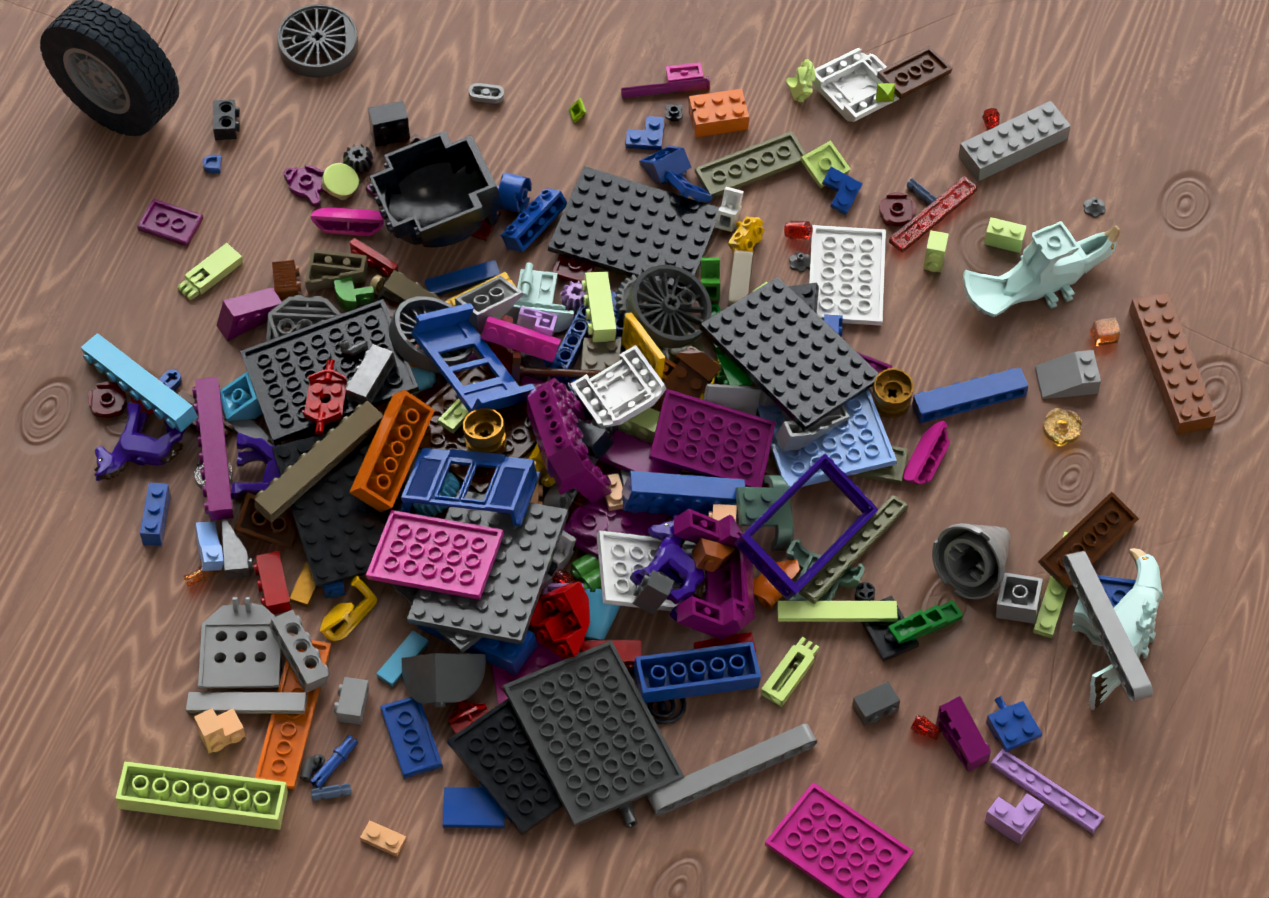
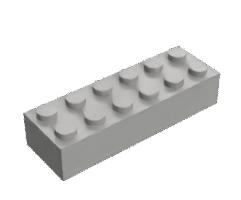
(1014, 141)

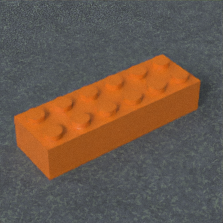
(392, 451)

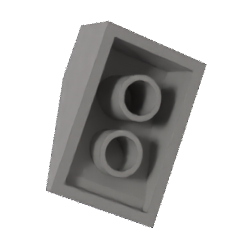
(490, 299)
(1069, 375)

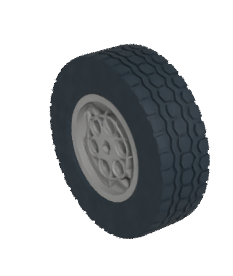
(109, 67)

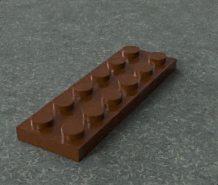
(1092, 535)

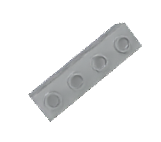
(308, 678)

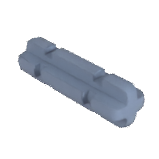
(920, 191)
(331, 791)

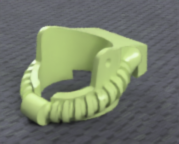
(802, 82)

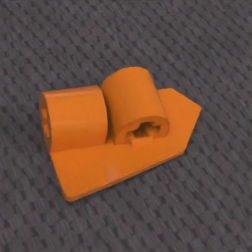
(766, 592)

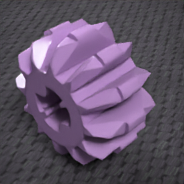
(572, 296)

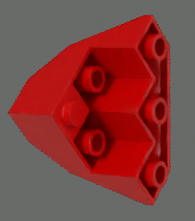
(562, 619)

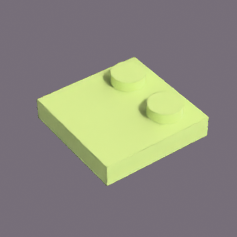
(821, 159)

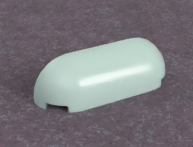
(564, 317)

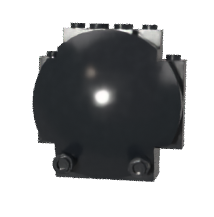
(436, 191)

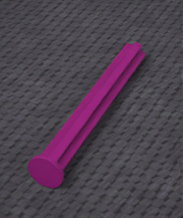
(669, 87)

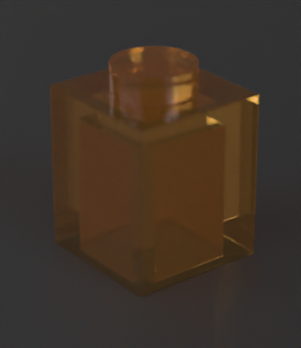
(1105, 331)

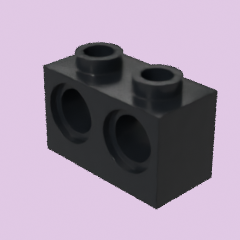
(225, 119)

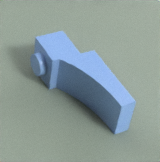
(208, 546)

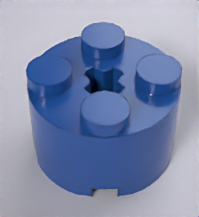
(514, 192)

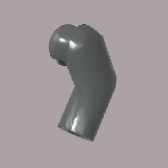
(353, 350)
(310, 765)

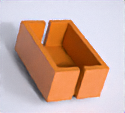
(718, 113)

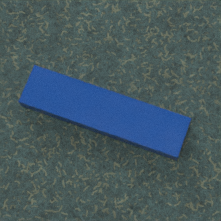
(462, 278)

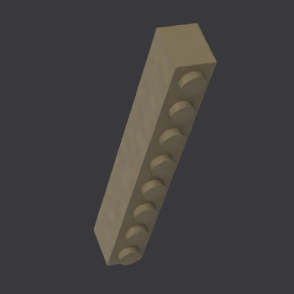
(318, 461)

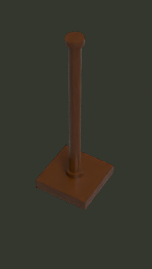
(519, 370)

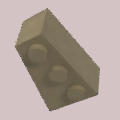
(330, 265)
(400, 288)

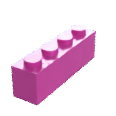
(520, 338)

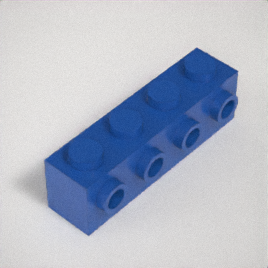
(534, 219)

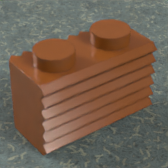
(285, 279)

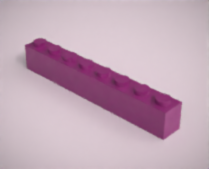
(213, 449)

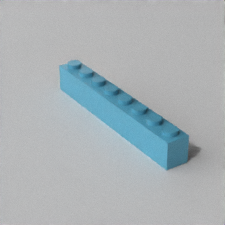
(139, 383)

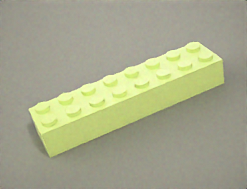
(202, 795)

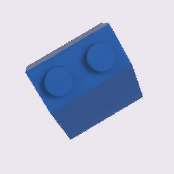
(667, 159)

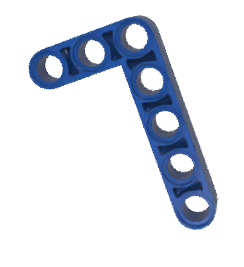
(576, 337)

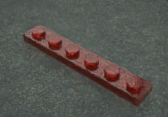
(933, 214)

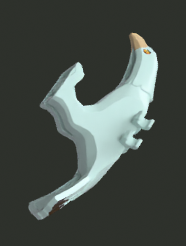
(1047, 265)
(1137, 617)

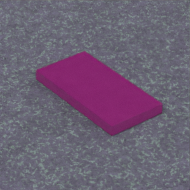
(633, 455)

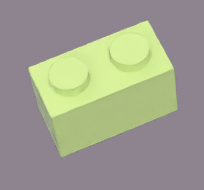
(1005, 235)
(935, 251)

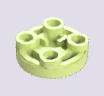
(340, 181)

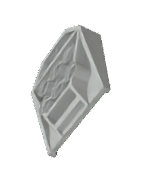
(298, 313)
(232, 624)

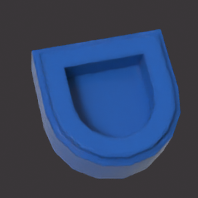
(212, 163)

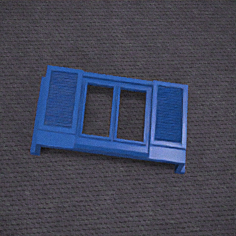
(452, 330)
(507, 493)

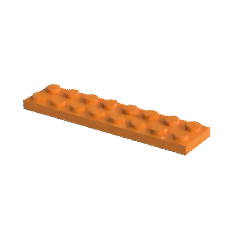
(289, 733)

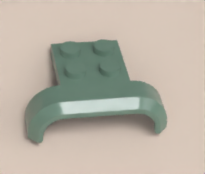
(756, 500)
(806, 559)

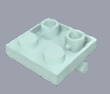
(537, 285)

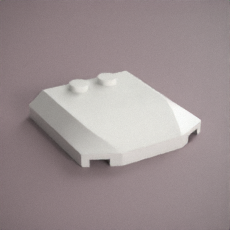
(851, 84)
(620, 389)

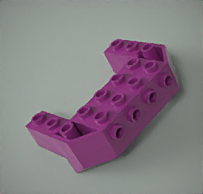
(553, 419)
(728, 589)

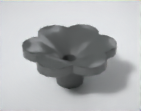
(1094, 207)
(800, 261)

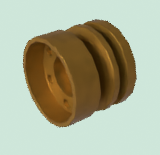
(892, 392)
(484, 431)

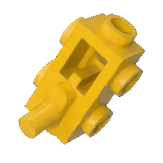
(747, 234)

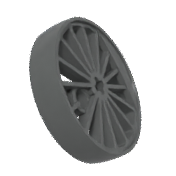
(318, 40)
(669, 306)
(406, 348)

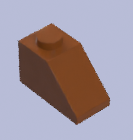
(711, 555)

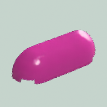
(348, 221)
(927, 454)

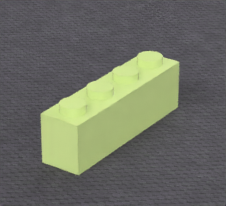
(600, 307)

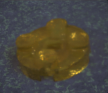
(1058, 435)

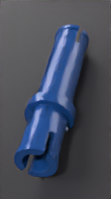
(339, 755)

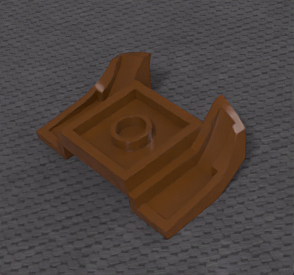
(690, 374)

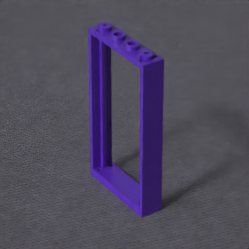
(766, 564)

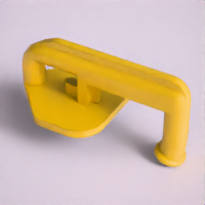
(341, 611)

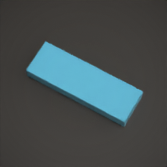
(392, 669)

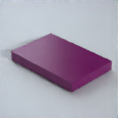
(170, 222)

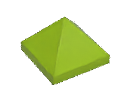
(885, 92)
(577, 110)

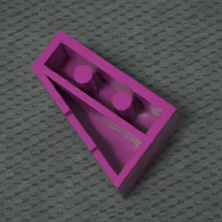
(246, 312)
(962, 734)

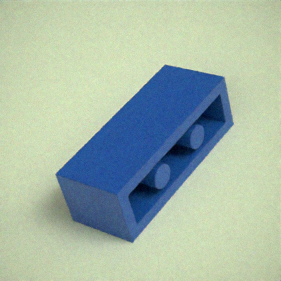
(155, 514)

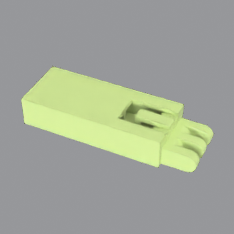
(216, 265)
(785, 680)

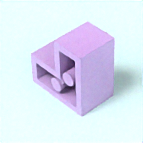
(537, 320)
(1014, 821)

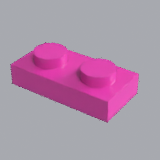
(684, 72)

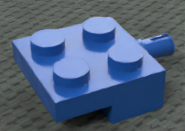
(1013, 725)

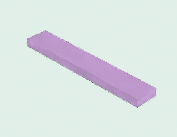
(1047, 791)

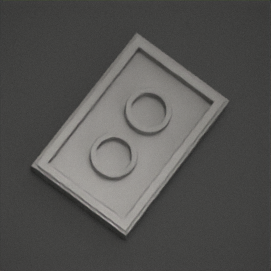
(734, 397)

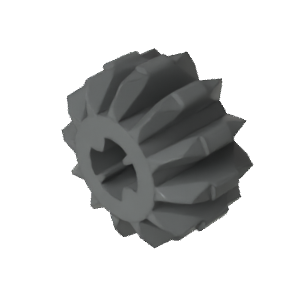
(358, 158)

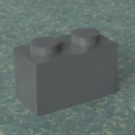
(652, 591)
(876, 703)

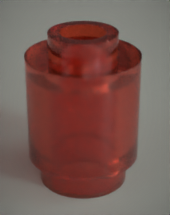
(798, 230)

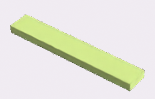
(837, 611)

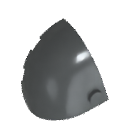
(443, 677)

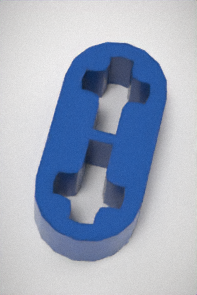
(172, 384)

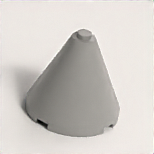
(972, 558)

